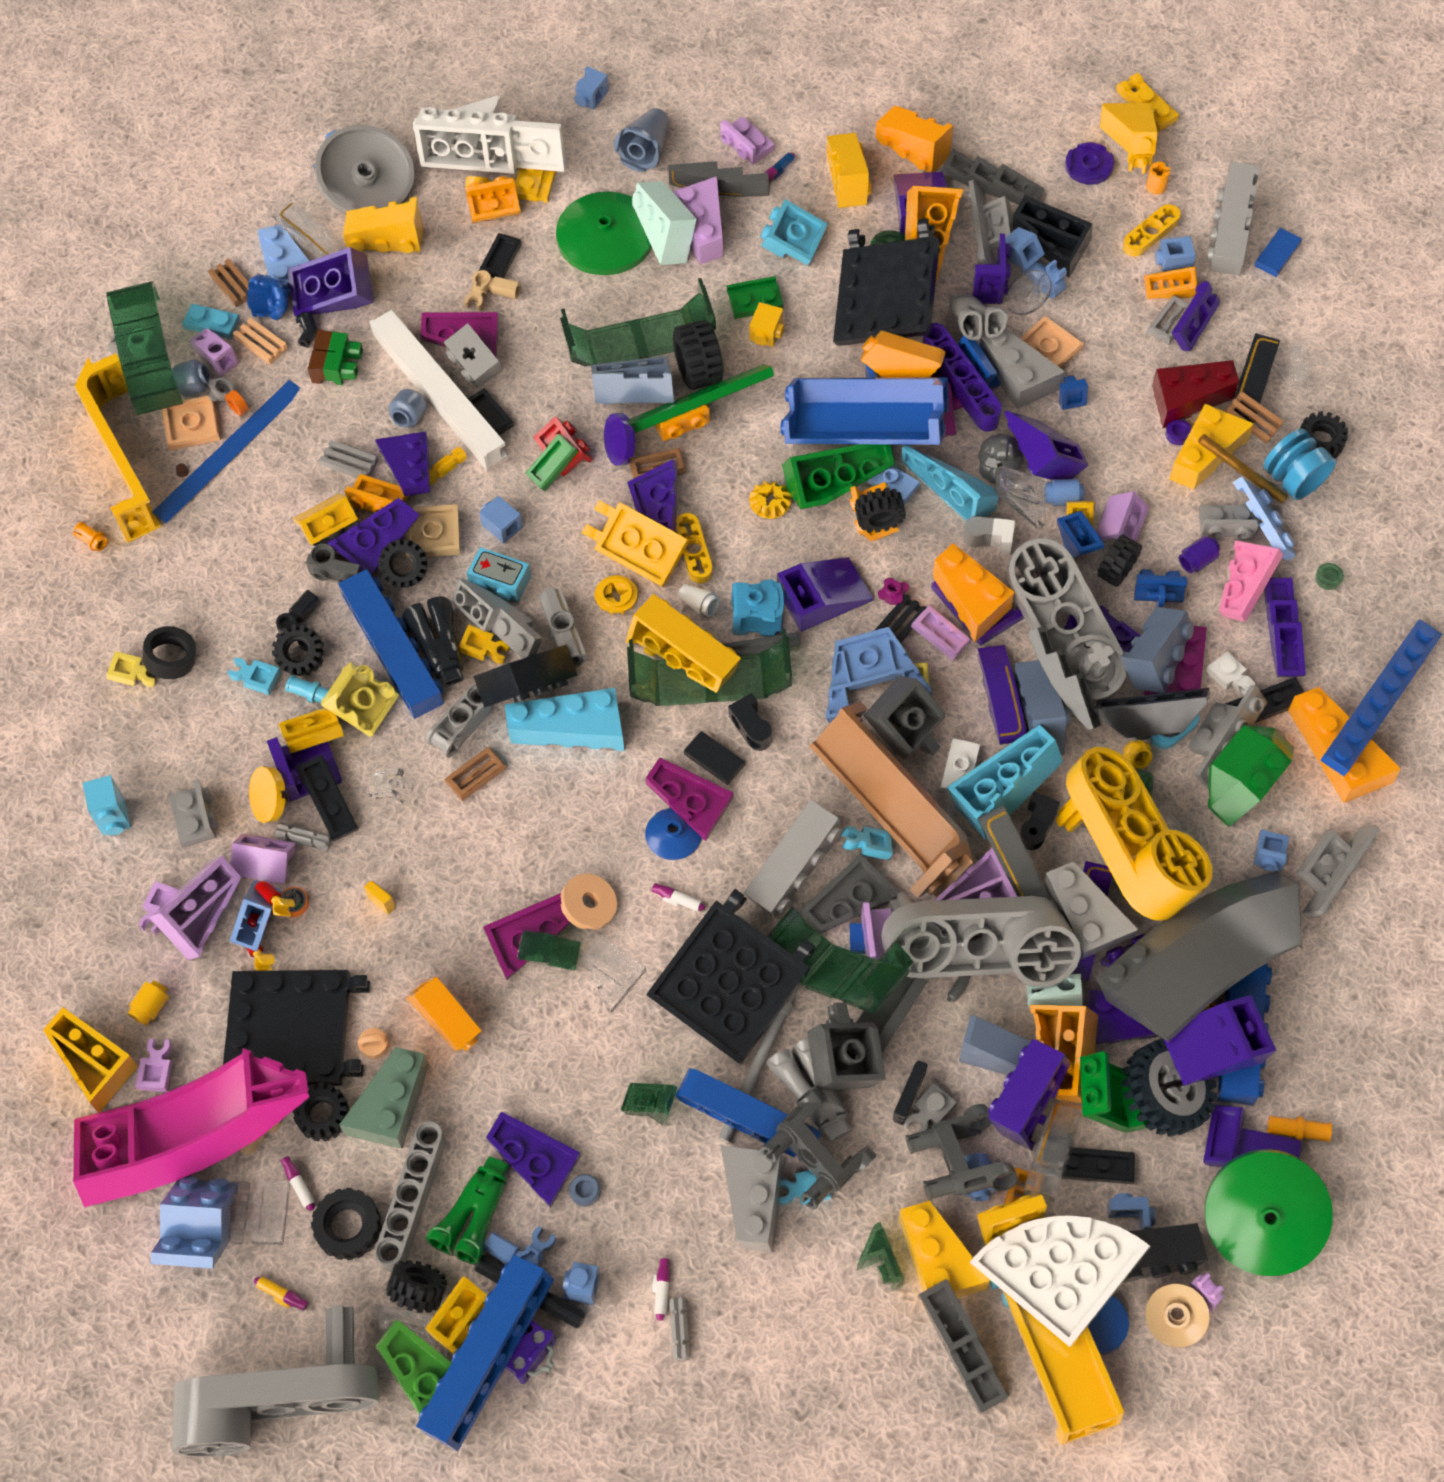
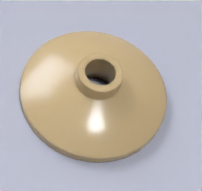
(1174, 1330)

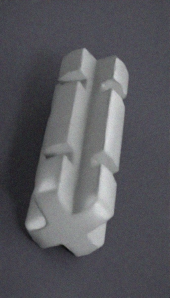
(303, 836)
(679, 1328)

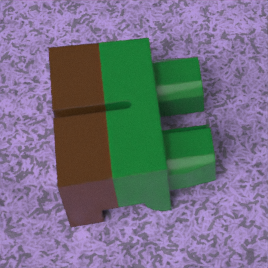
(331, 358)

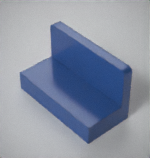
(979, 361)

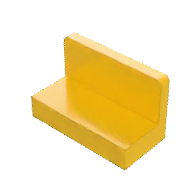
(326, 518)

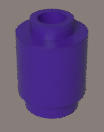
(1199, 554)

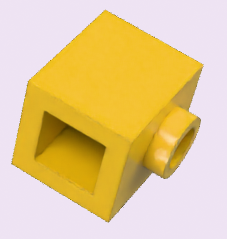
(766, 325)

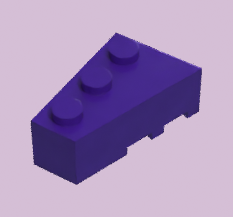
(1028, 1092)

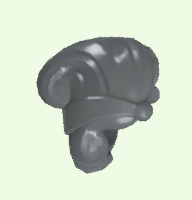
(996, 450)

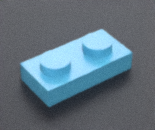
(217, 321)

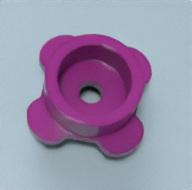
(893, 597)

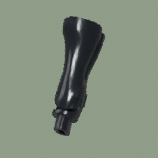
(441, 653)

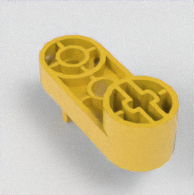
(1151, 864)

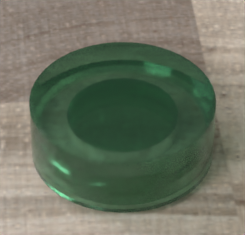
(1329, 576)

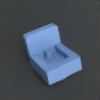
(1271, 851)
(1128, 1206)

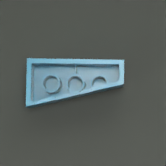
(567, 720)
(1006, 777)

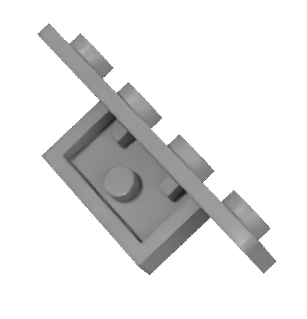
(989, 221)
(1222, 725)
(1331, 864)

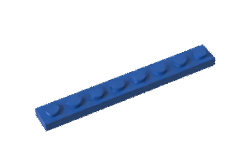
(1381, 698)

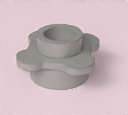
(219, 384)

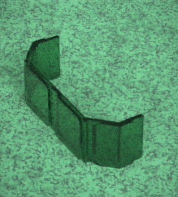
(636, 337)
(142, 347)
(756, 674)
(841, 972)

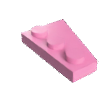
(1248, 578)

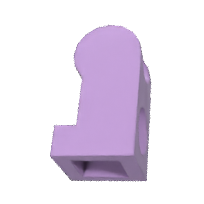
(214, 351)

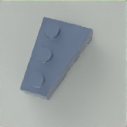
(1158, 650)

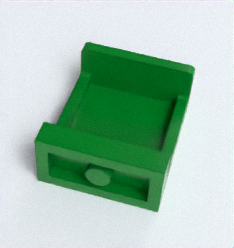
(1104, 1095)

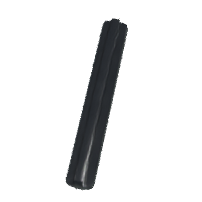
(551, 1303)

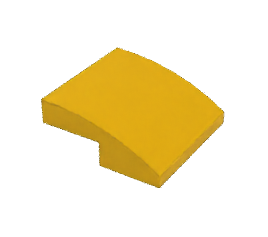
(456, 1314)

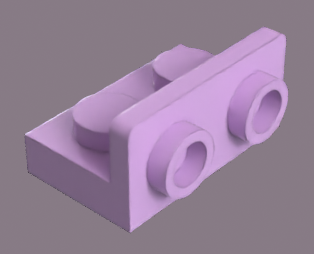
(746, 140)

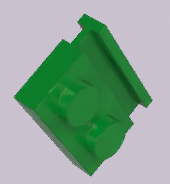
(746, 296)

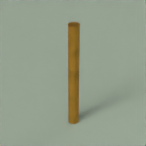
(1242, 468)

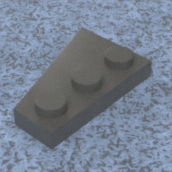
(846, 894)

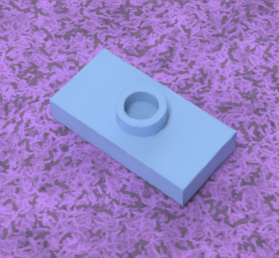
(896, 480)

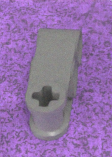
(450, 734)

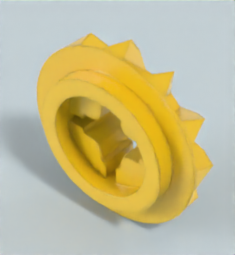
(778, 505)
(623, 586)

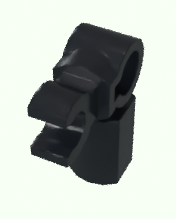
(298, 613)

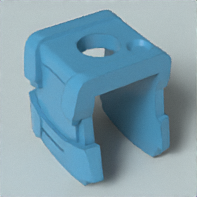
(757, 608)

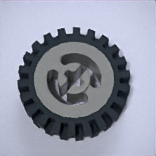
(1169, 1110)

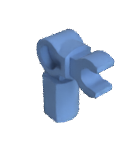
(1056, 276)
(504, 1249)

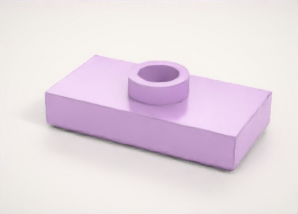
(941, 632)

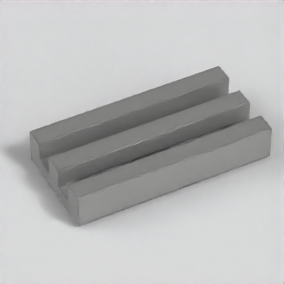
(1161, 334)
(329, 452)

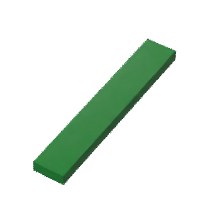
(701, 397)

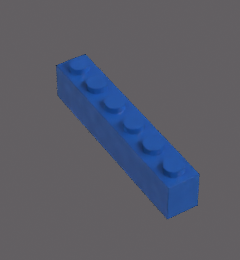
(391, 643)
(1245, 1084)
(484, 1352)

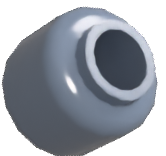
(191, 377)
(407, 408)

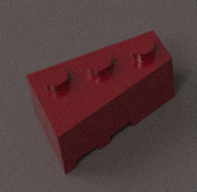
(1188, 388)

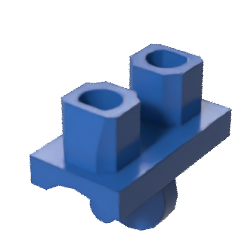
(1160, 588)

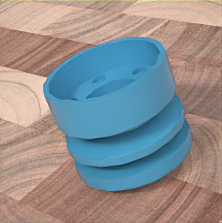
(1299, 464)

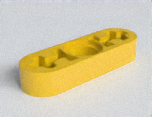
(1154, 220)
(691, 558)

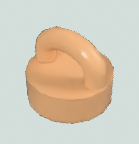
(373, 1043)

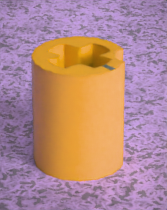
(1158, 178)

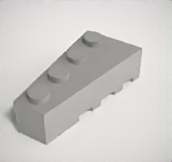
(1233, 218)
(794, 859)

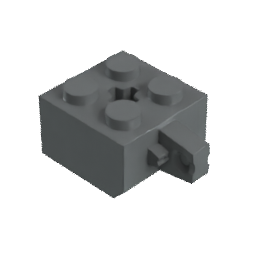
(906, 717)
(845, 1052)

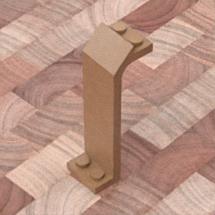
(895, 800)

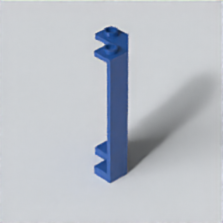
(866, 411)

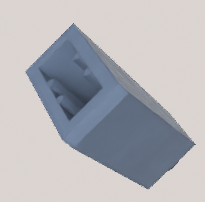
(991, 1046)

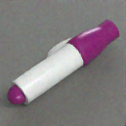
(675, 897)
(295, 1178)
(661, 1287)

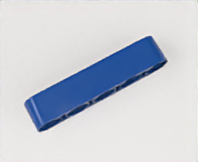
(732, 1107)

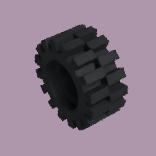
(1332, 427)
(880, 510)
(1119, 560)
(386, 567)
(282, 645)
(329, 1127)
(416, 1286)

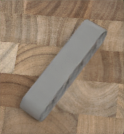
(408, 1182)

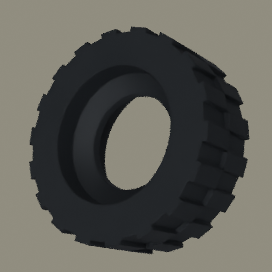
(333, 1204)

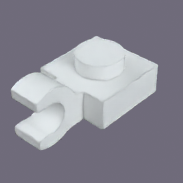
(1230, 672)

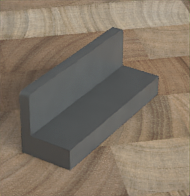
(894, 1009)

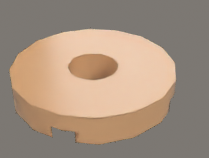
(601, 894)

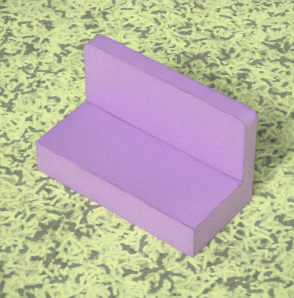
(1122, 515)
(262, 857)
(872, 927)

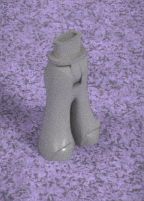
(975, 317)
(830, 1115)

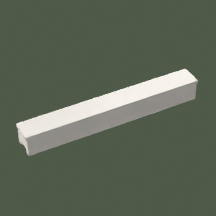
(438, 389)

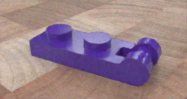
(1196, 316)

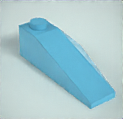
(957, 488)

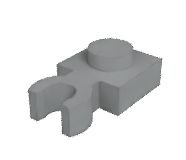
(932, 1107)

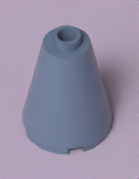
(642, 140)

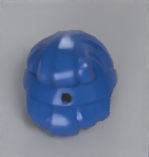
(267, 297)

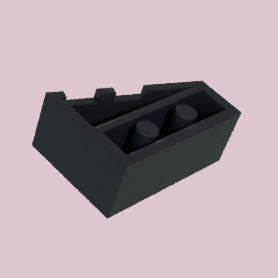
(1059, 233)
(526, 676)
(1171, 1251)

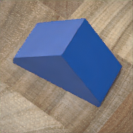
(1078, 534)

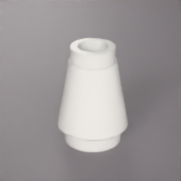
(699, 599)

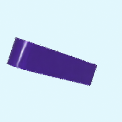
(965, 380)

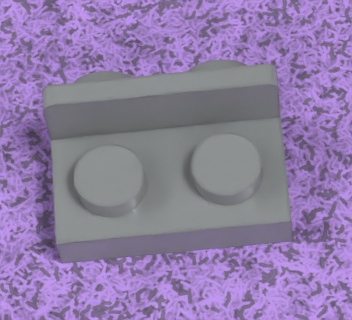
(1227, 521)
(192, 815)

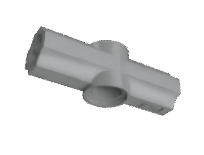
(559, 615)

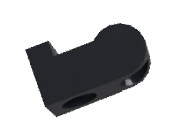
(749, 724)
(1037, 827)

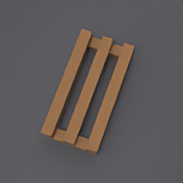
(223, 270)
(1242, 397)
(674, 453)
(481, 781)

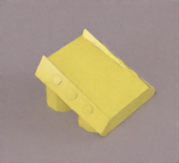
(360, 698)

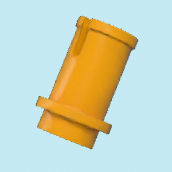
(90, 536)

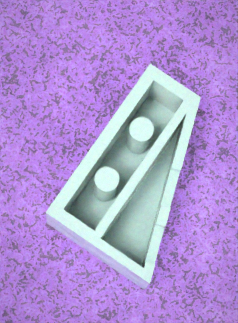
(665, 221)

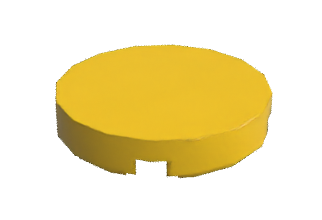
(266, 794)

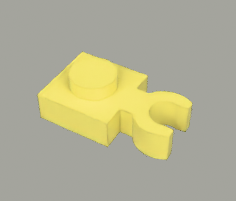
(128, 668)

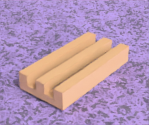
(246, 329)

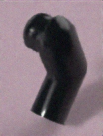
(309, 328)

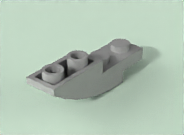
(497, 615)

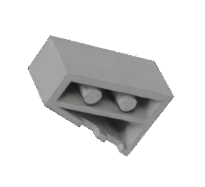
(1021, 369)
(1088, 910)
(753, 1195)

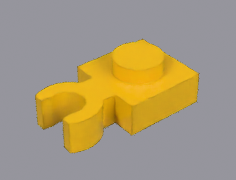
(1140, 161)
(480, 643)

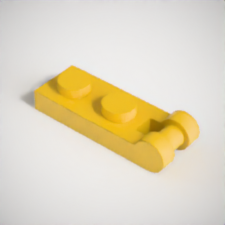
(1163, 113)

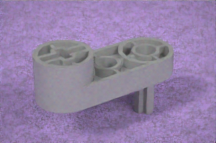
(1044, 601)
(1019, 937)
(216, 1411)

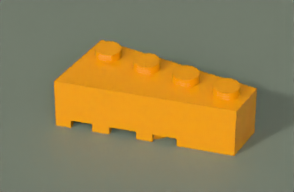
(939, 207)
(1320, 723)

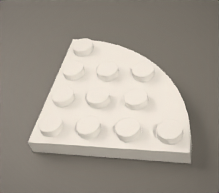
(1061, 1268)

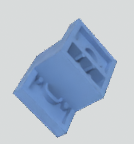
(194, 1223)

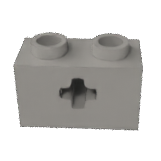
(467, 343)

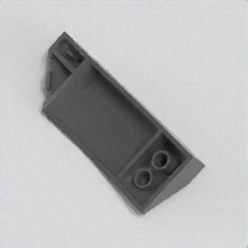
(1204, 952)

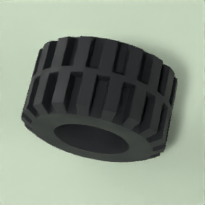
(698, 354)

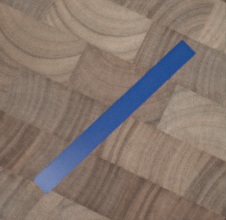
(226, 452)

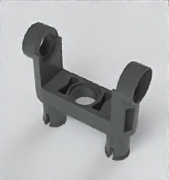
(795, 1134)
(960, 1179)

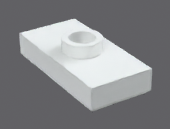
(960, 761)

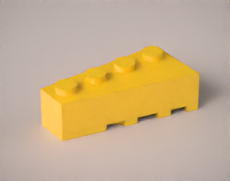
(682, 643)

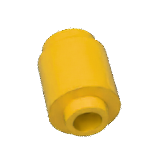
(148, 1002)

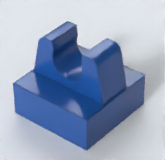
(1073, 393)

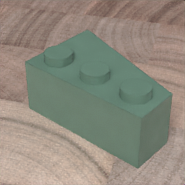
(389, 1100)

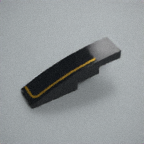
(1257, 369)

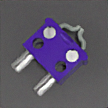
(531, 1352)

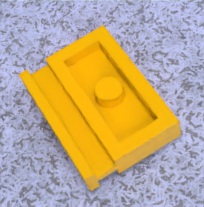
(534, 184)
(310, 729)

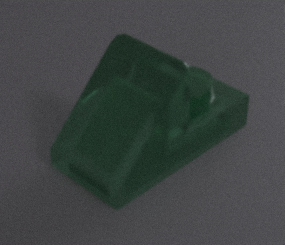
(548, 950)
(649, 1100)
(879, 1250)

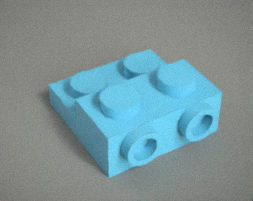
(793, 232)

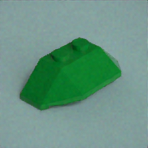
(1246, 771)

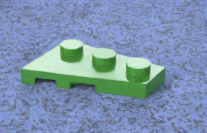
(413, 1363)

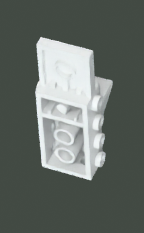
(487, 139)

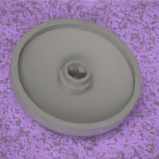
(363, 168)

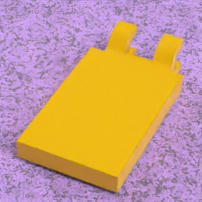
(637, 542)

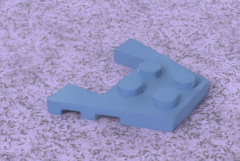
(866, 662)

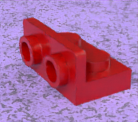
(567, 430)

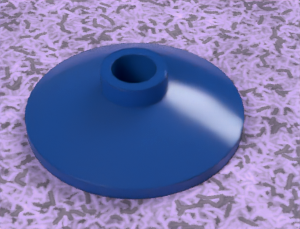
(667, 844)

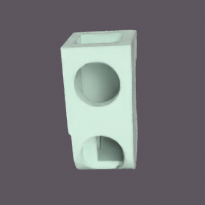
(1064, 993)

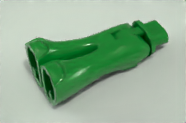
(479, 1196)

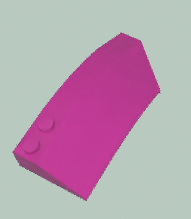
(176, 1133)

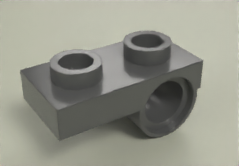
(333, 568)

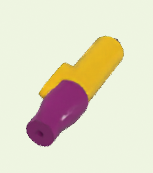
(281, 1295)

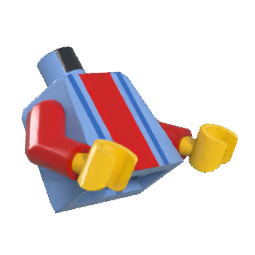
(254, 918)

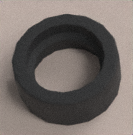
(169, 669)

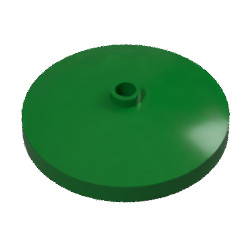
(602, 234)
(1264, 1184)

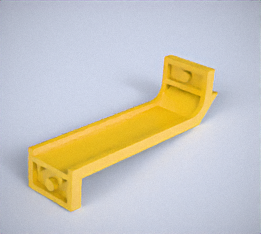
(95, 387)
(1070, 1376)

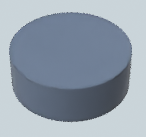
(584, 1190)

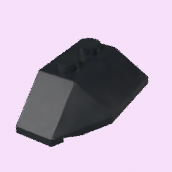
(1152, 714)

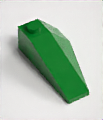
(828, 474)

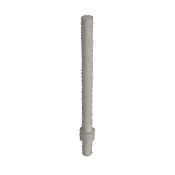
(760, 1059)

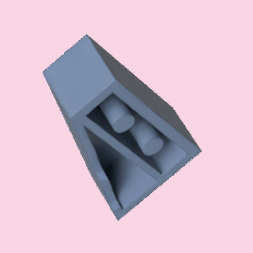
(633, 381)
(1041, 701)

